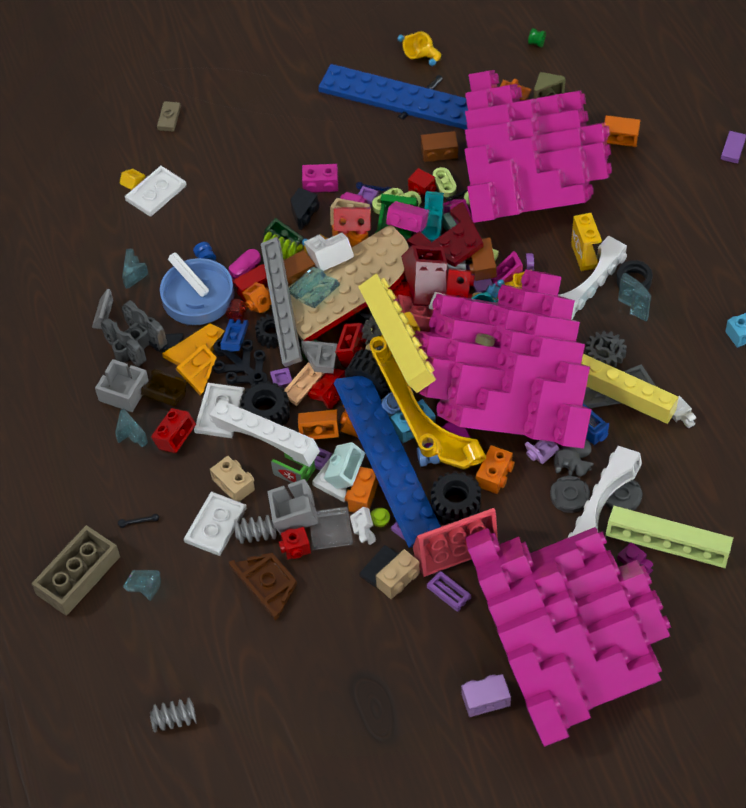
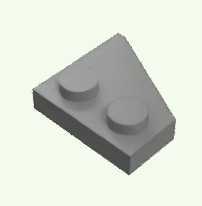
(320, 355)

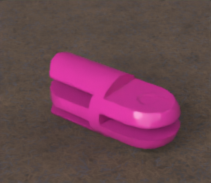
(244, 263)

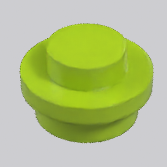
(380, 517)

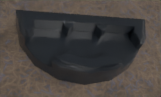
(172, 340)

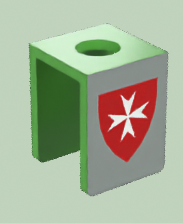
(289, 473)

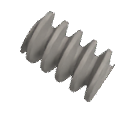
(254, 529)
(172, 715)

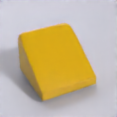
(131, 178)

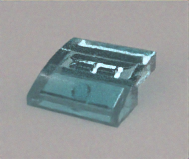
(313, 287)
(634, 295)

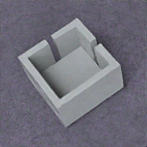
(123, 390)
(290, 512)

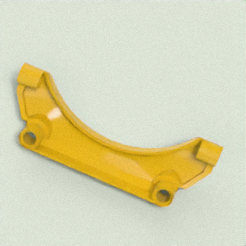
(449, 447)

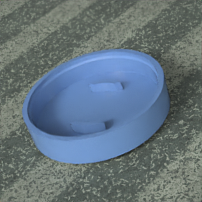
(183, 301)

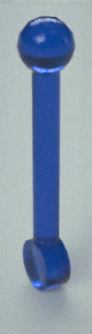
(359, 185)

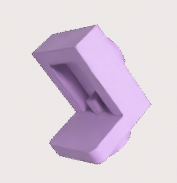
(541, 450)

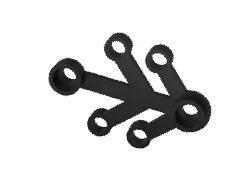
(241, 365)

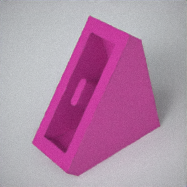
(508, 268)

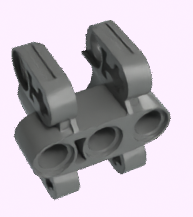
(133, 341)

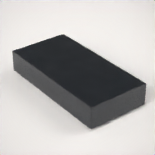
(377, 563)

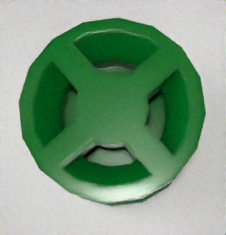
(536, 37)

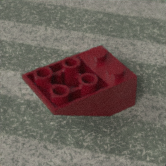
(425, 273)

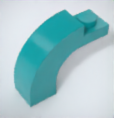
(434, 203)

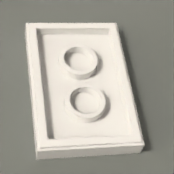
(155, 191)
(212, 395)
(215, 523)

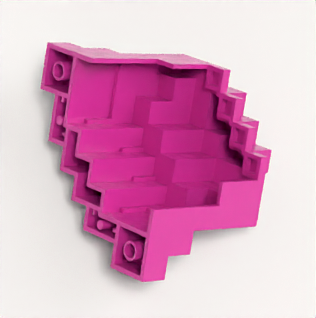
(529, 150)
(525, 381)
(570, 624)

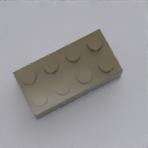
(76, 570)

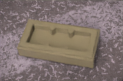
(168, 116)

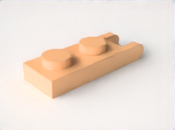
(302, 384)

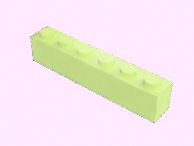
(669, 536)

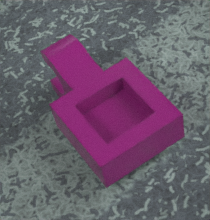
(632, 553)

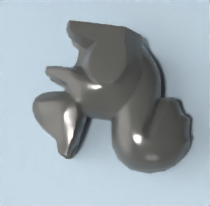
(571, 458)

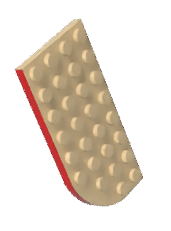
(374, 255)

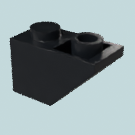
(303, 206)

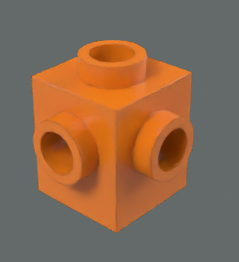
(257, 298)

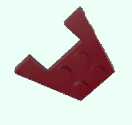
(457, 242)

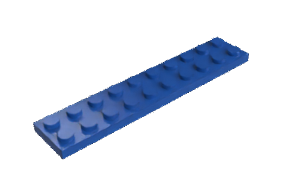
(395, 96)
(387, 457)

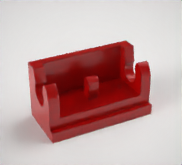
(248, 279)

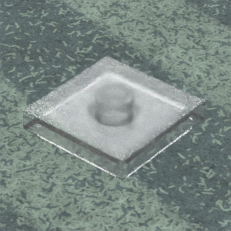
(332, 529)

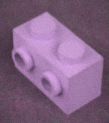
(486, 695)

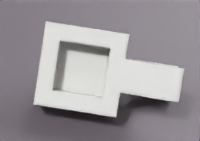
(684, 413)
(361, 523)

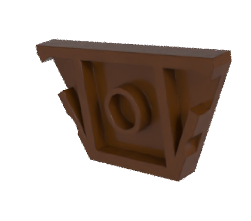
(266, 580)

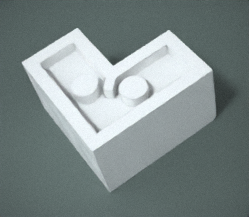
(329, 251)

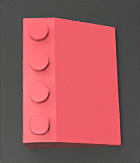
(448, 545)

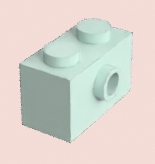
(344, 465)

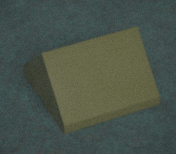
(549, 85)

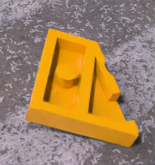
(197, 368)

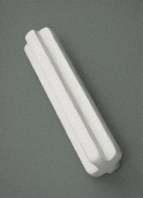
(188, 274)

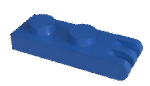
(234, 335)

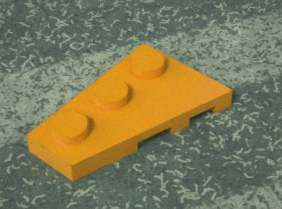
(207, 335)

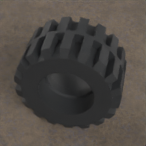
(365, 365)
(267, 395)
(455, 485)

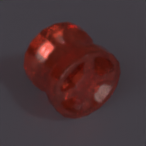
(236, 309)

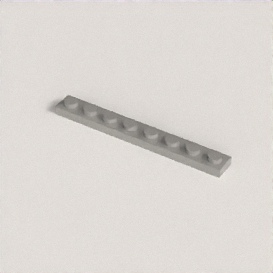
(281, 302)

